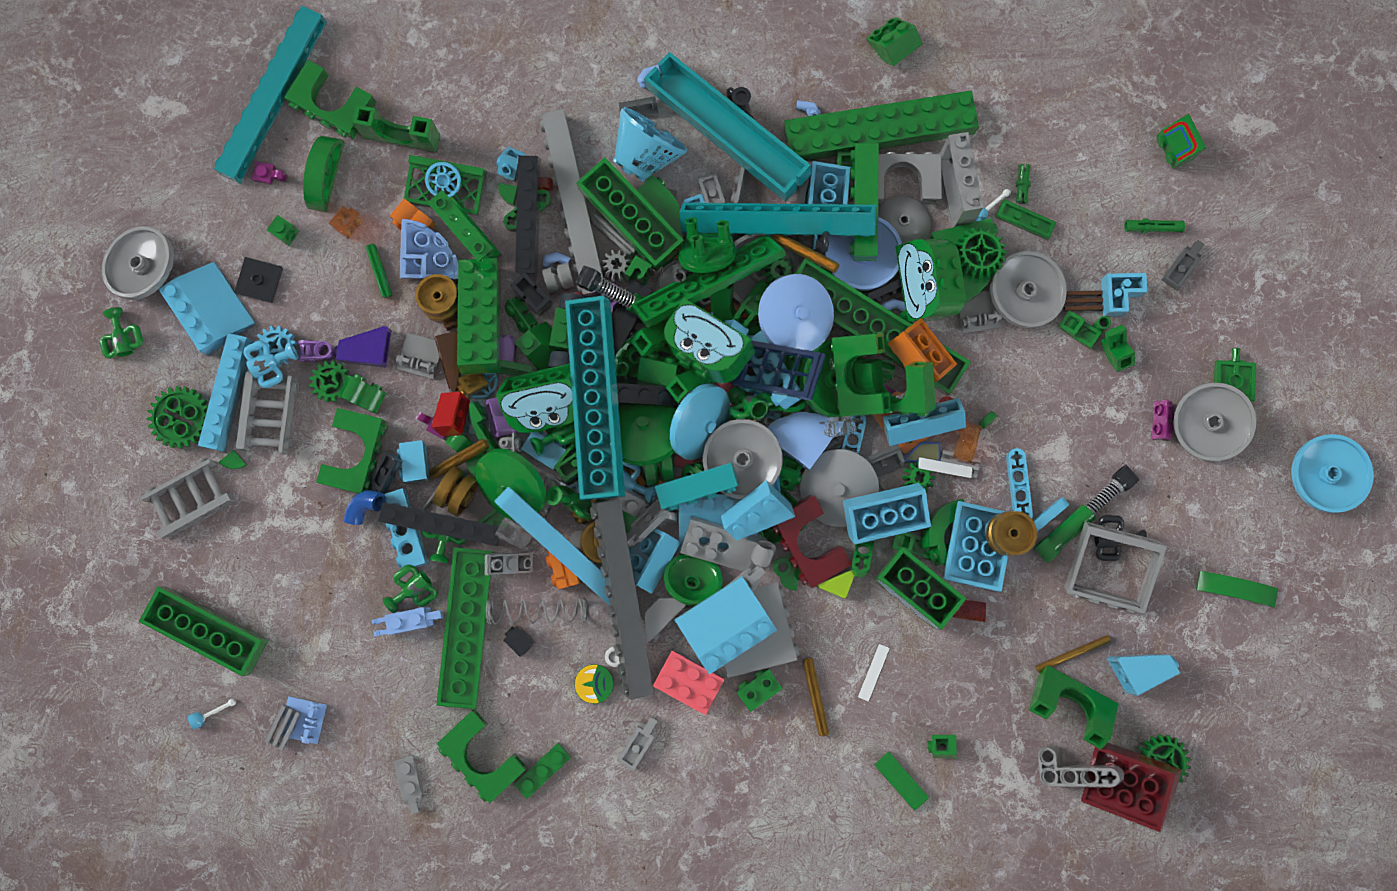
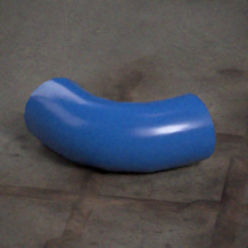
(361, 504)

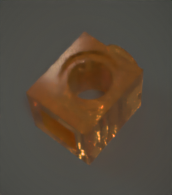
(346, 229)

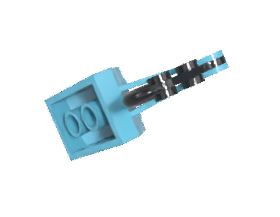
(826, 186)

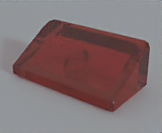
(971, 611)

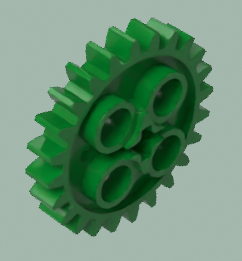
(171, 433)

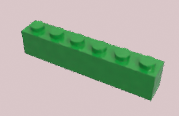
(865, 193)

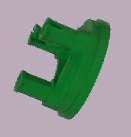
(707, 251)

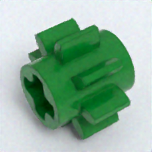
(887, 369)

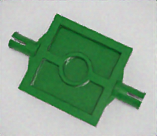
(1237, 374)

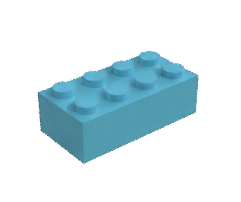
(886, 513)

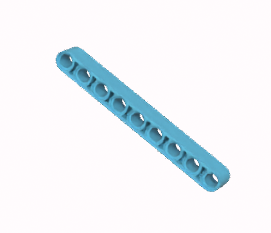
(552, 540)

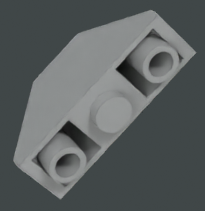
(508, 563)
(662, 615)

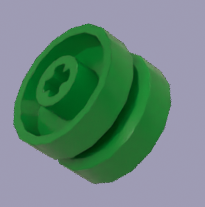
(664, 467)

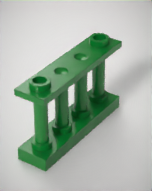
(463, 227)

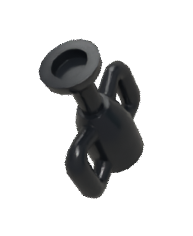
(741, 98)
(1102, 543)

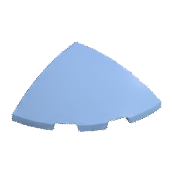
(425, 252)
(801, 436)

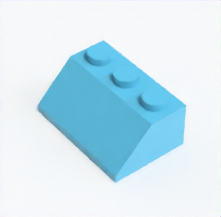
(651, 558)

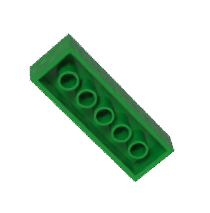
(630, 214)
(478, 316)
(203, 630)

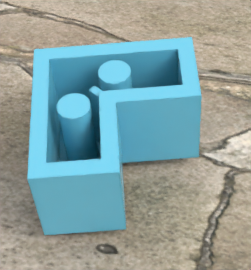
(1117, 290)

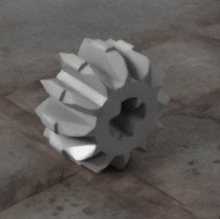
(613, 259)

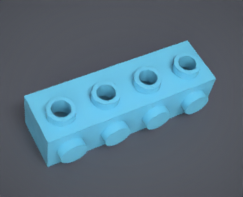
(905, 428)

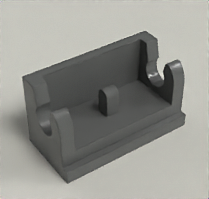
(887, 460)

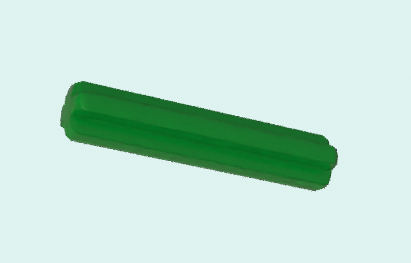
(378, 271)

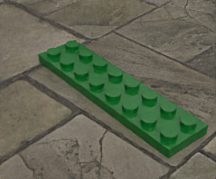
(699, 286)
(464, 630)

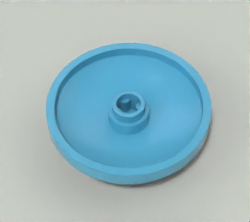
(697, 419)
(1332, 473)

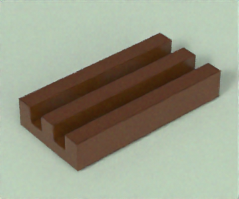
(1098, 300)

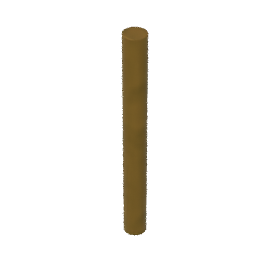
(1073, 653)

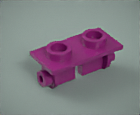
(1161, 414)

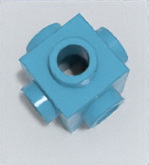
(508, 163)

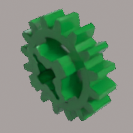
(326, 388)

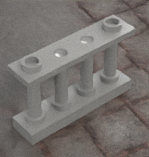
(249, 421)
(187, 517)

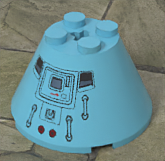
(643, 147)

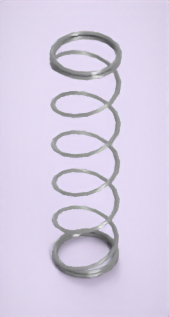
(489, 611)

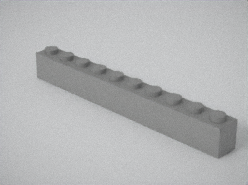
(573, 201)

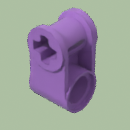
(313, 351)

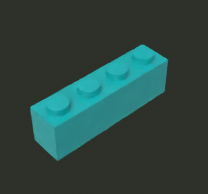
(696, 486)

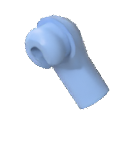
(642, 75)
(809, 107)
(555, 257)
(892, 304)

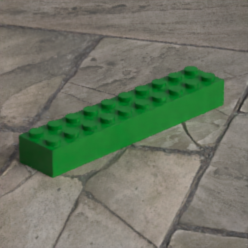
(884, 124)
(861, 315)

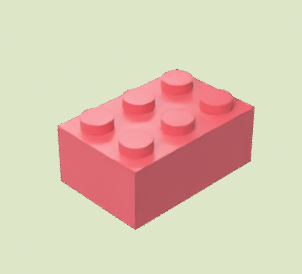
(688, 682)

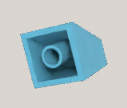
(1143, 671)

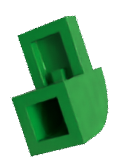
(1117, 349)

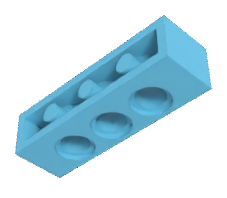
(772, 360)
(418, 555)

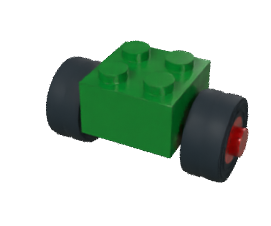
(559, 332)

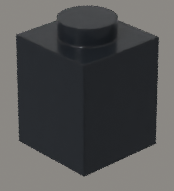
(518, 640)

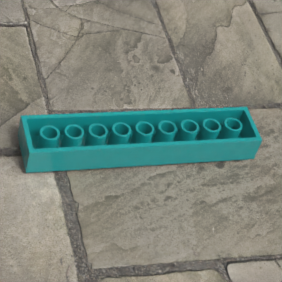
(595, 398)

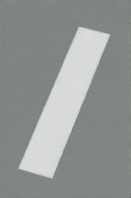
(945, 467)
(873, 672)

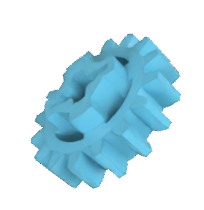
(280, 339)

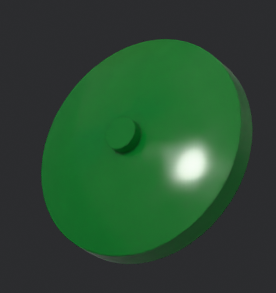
(825, 394)
(645, 432)
(507, 468)

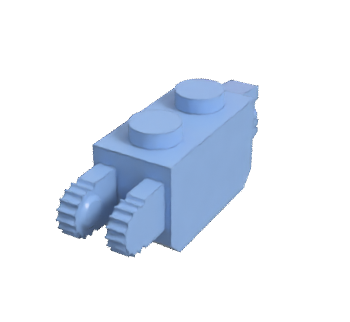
(407, 621)

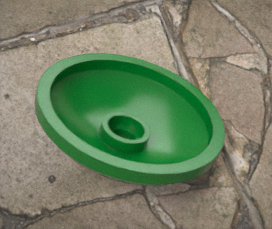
(691, 570)

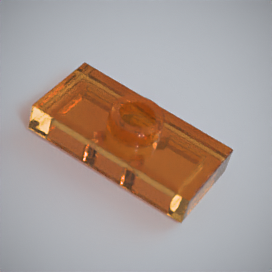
(967, 442)

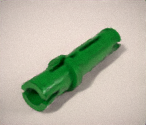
(1146, 225)

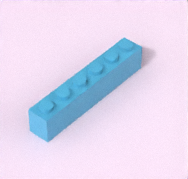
(225, 394)

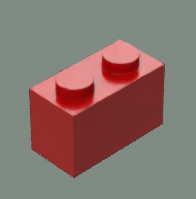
(450, 414)

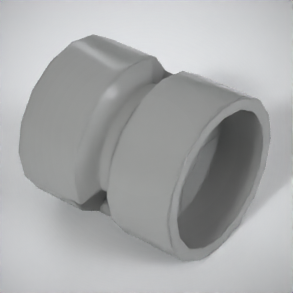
(558, 278)

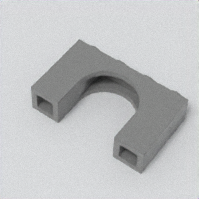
(925, 167)

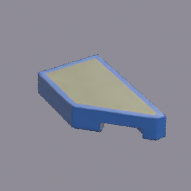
(926, 450)

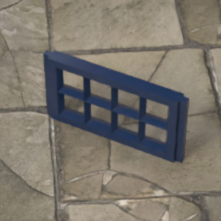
(812, 376)

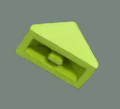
(838, 585)

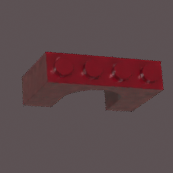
(816, 569)

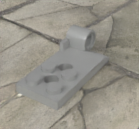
(740, 554)

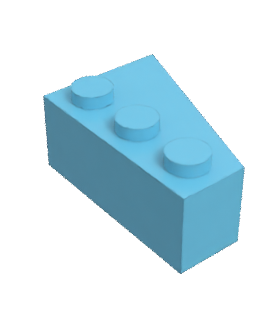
(757, 512)

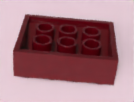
(1143, 793)

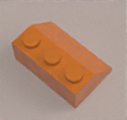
(921, 345)

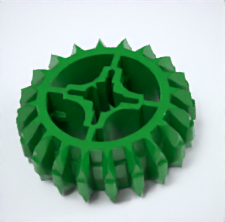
(994, 251)
(1167, 754)

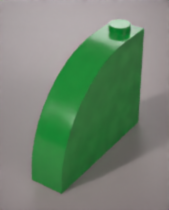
(663, 202)
(972, 286)

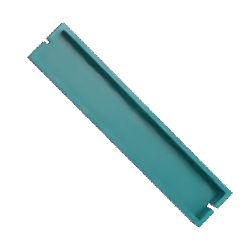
(728, 126)

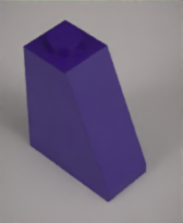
(365, 348)

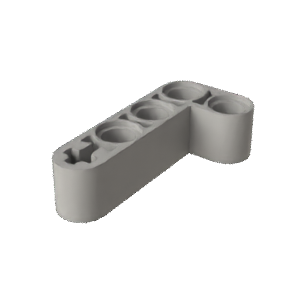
(1080, 771)

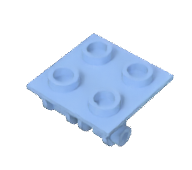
(310, 720)

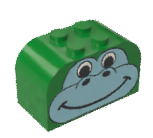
(931, 279)
(707, 343)
(537, 399)
(920, 589)

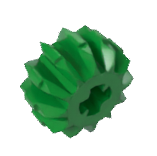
(780, 264)
(912, 474)

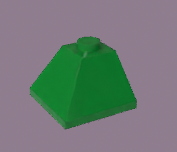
(535, 345)

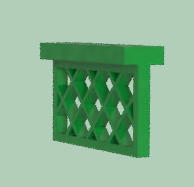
(465, 171)

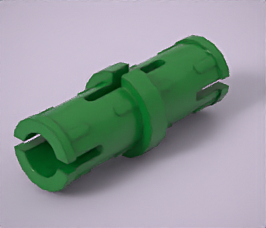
(1023, 183)

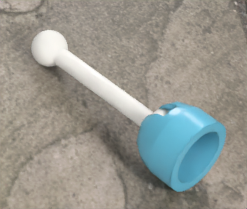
(984, 213)
(197, 719)

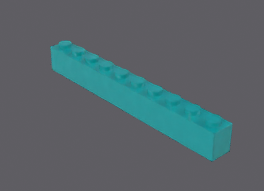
(270, 94)
(783, 218)

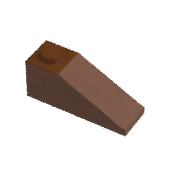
(447, 351)

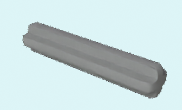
(612, 234)

